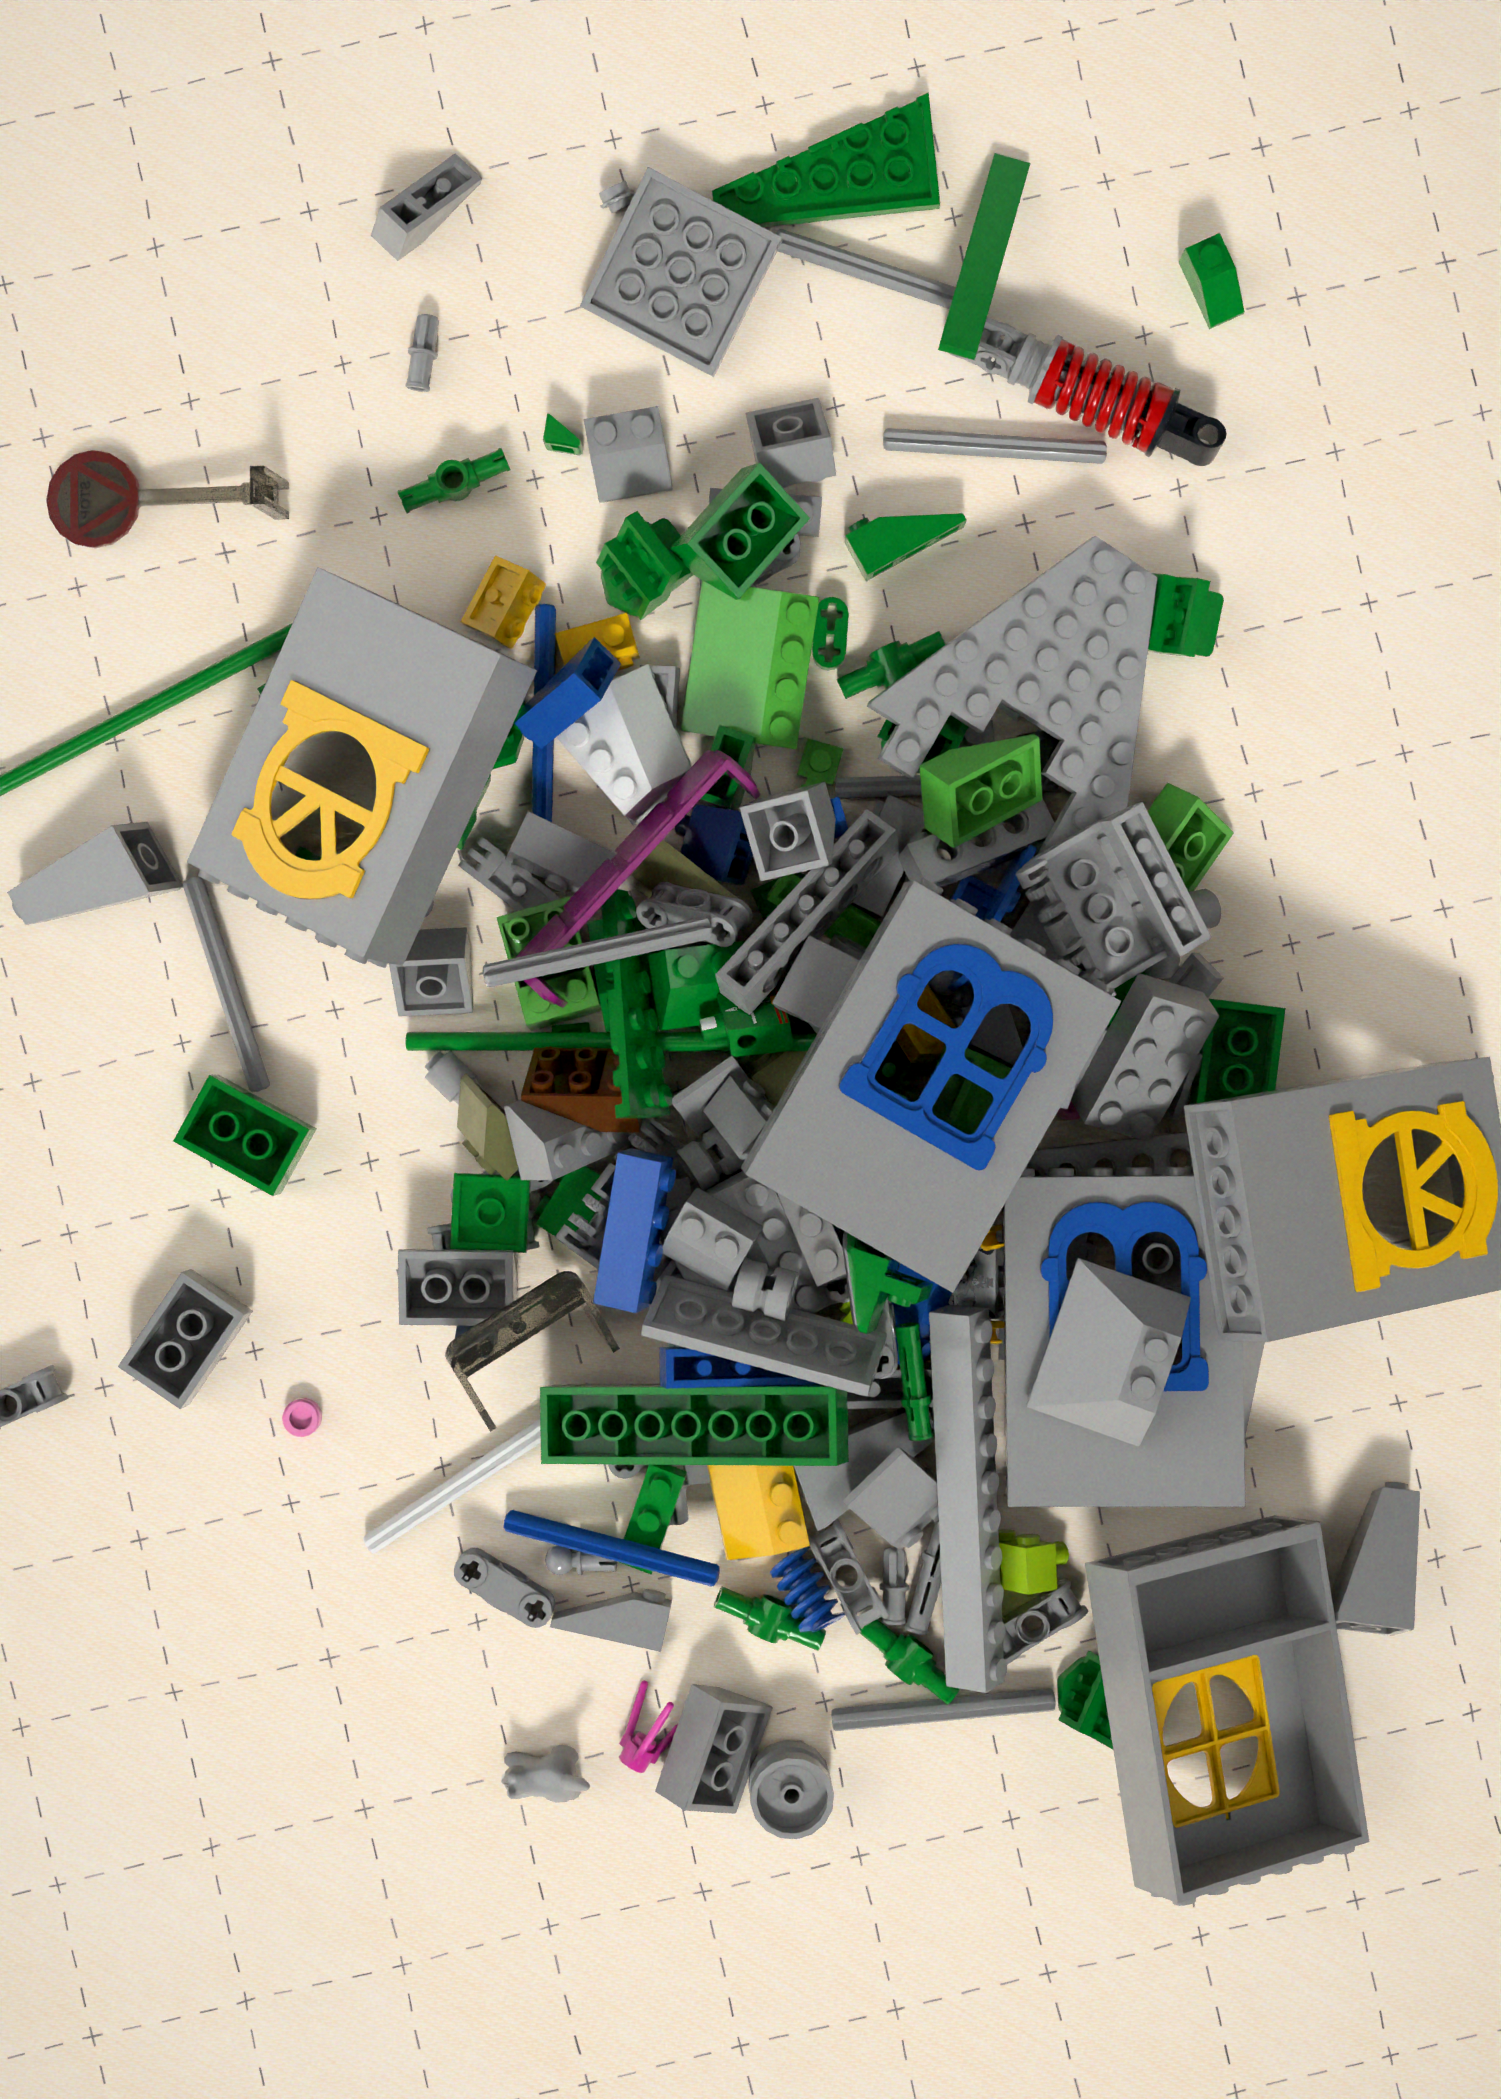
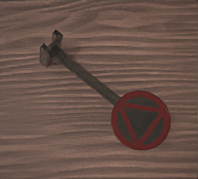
(99, 497)

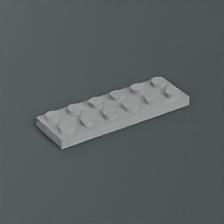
(800, 1347)

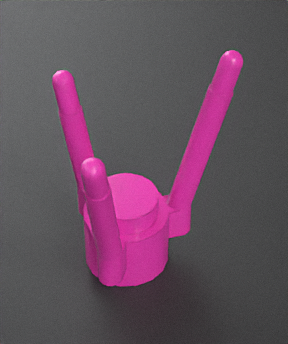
(641, 1749)

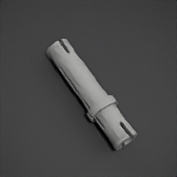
(919, 1619)

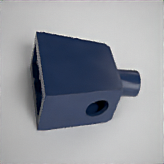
(716, 843)

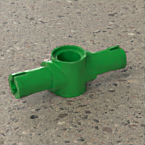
(435, 489)
(889, 664)
(767, 1618)
(909, 1659)

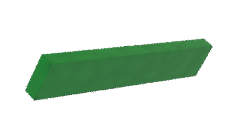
(984, 257)

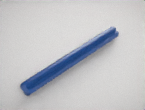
(545, 665)
(612, 1548)

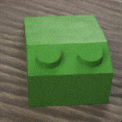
(979, 787)

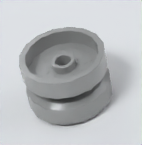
(790, 1789)

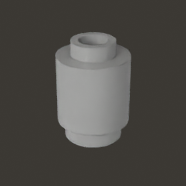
(446, 1073)

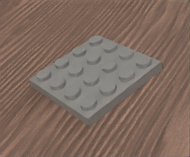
(681, 272)

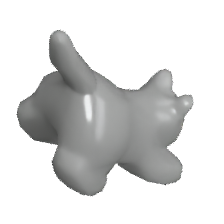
(544, 1777)

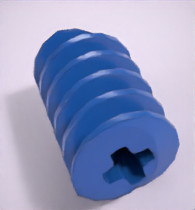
(805, 1592)

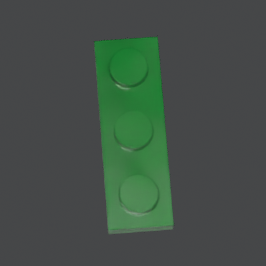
(655, 1506)

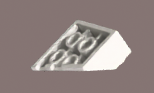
(629, 744)

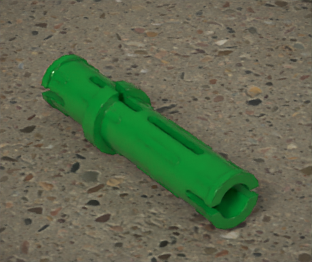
(915, 1397)

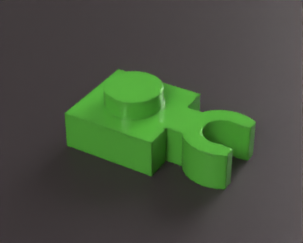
(819, 763)

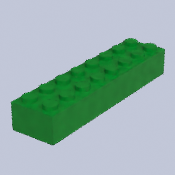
(693, 1425)

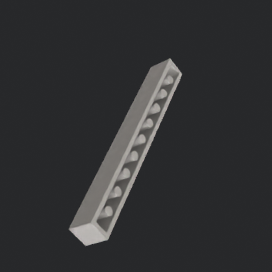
(967, 1497)

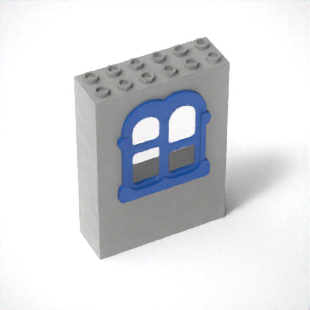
(888, 1162)
(1197, 1435)

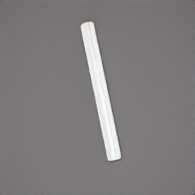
(453, 1488)

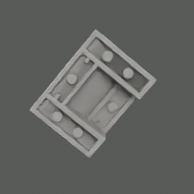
(1110, 1352)

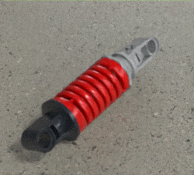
(1062, 378)

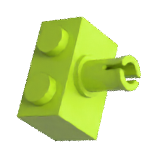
(1029, 1563)

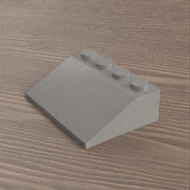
(775, 1243)

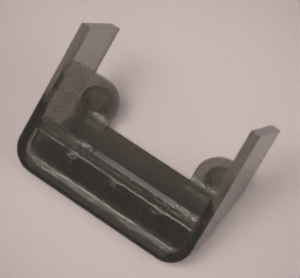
(517, 1324)

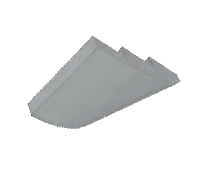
(815, 982)

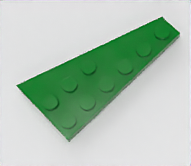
(853, 174)
(633, 1023)

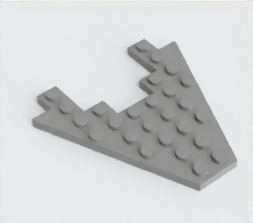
(1057, 654)

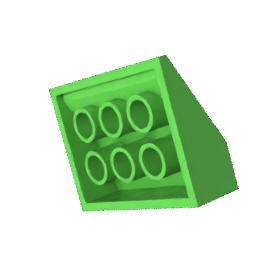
(750, 664)

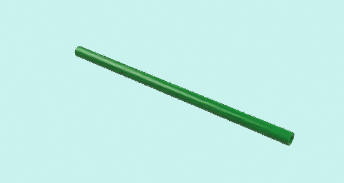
(143, 711)
(529, 1040)

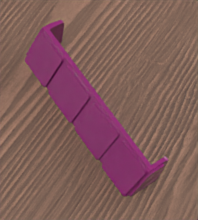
(630, 856)

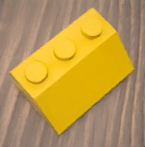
(758, 1510)

